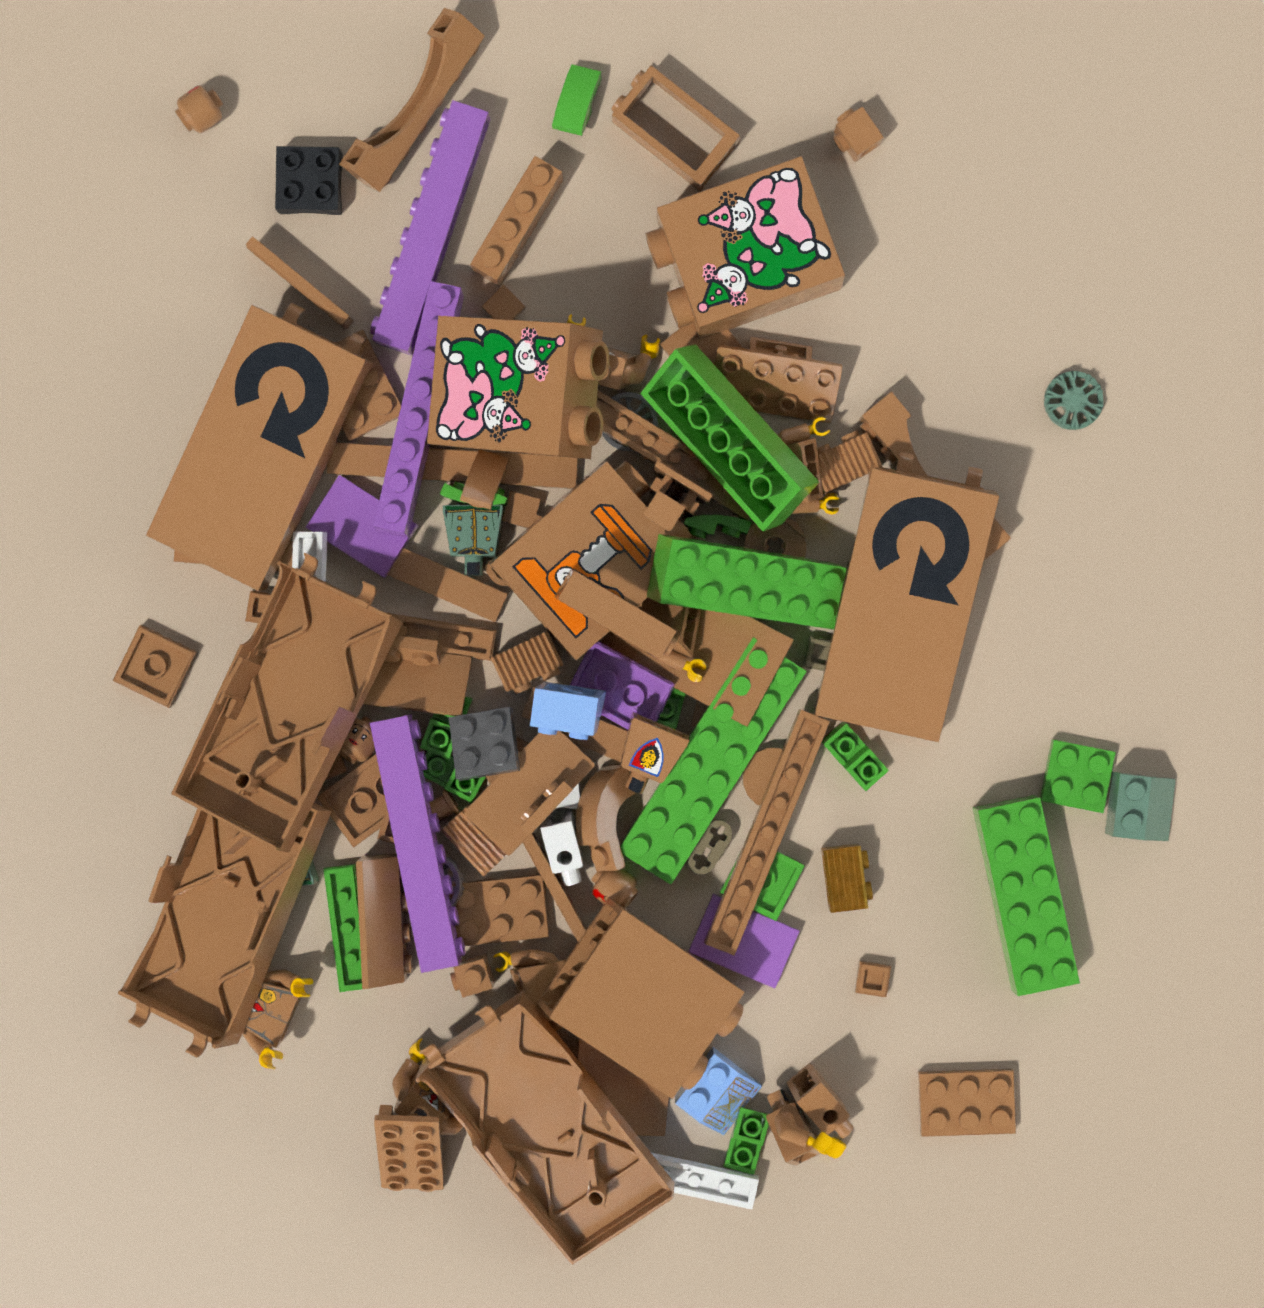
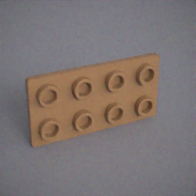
(782, 378)
(421, 678)
(524, 798)
(408, 1151)

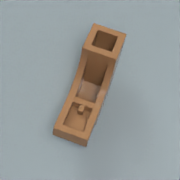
(598, 815)

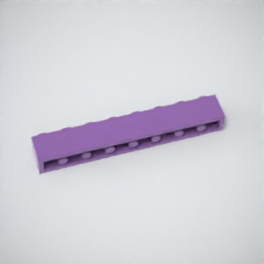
(431, 226)
(410, 444)
(417, 843)

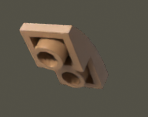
(484, 479)

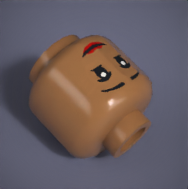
(359, 741)

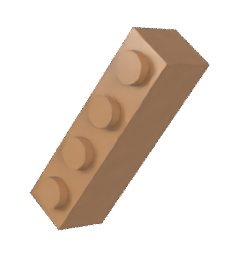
(517, 221)

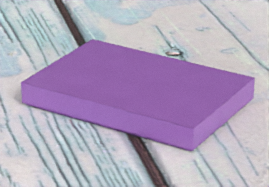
(348, 520)
(627, 684)
(760, 952)

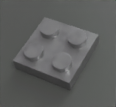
(484, 744)

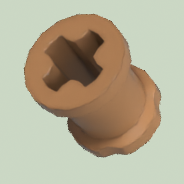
(444, 805)

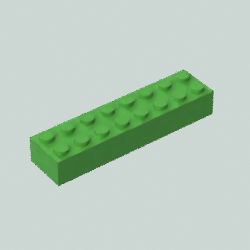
(705, 772)

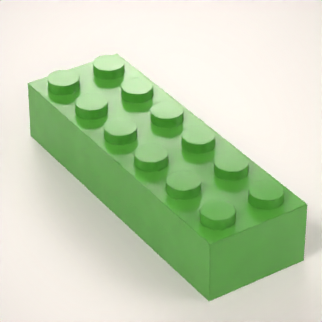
(729, 437)
(745, 582)
(1026, 895)

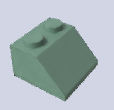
(1140, 807)

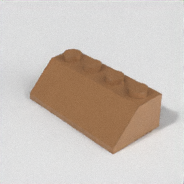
(382, 922)

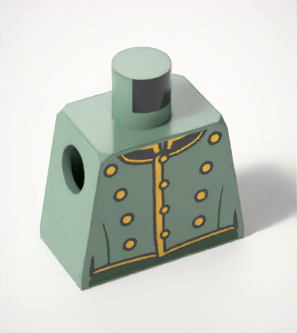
(473, 533)

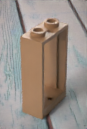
(714, 160)
(616, 614)

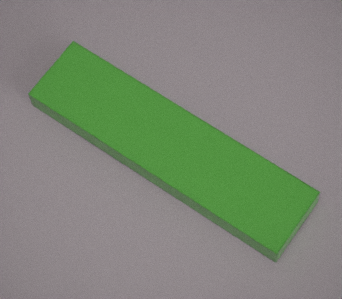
(344, 921)

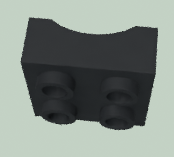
(308, 180)

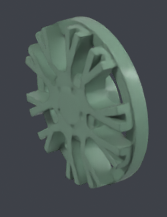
(1073, 400)

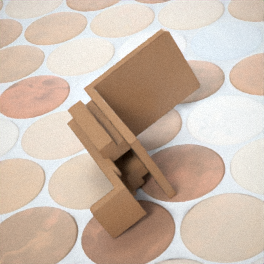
(667, 510)

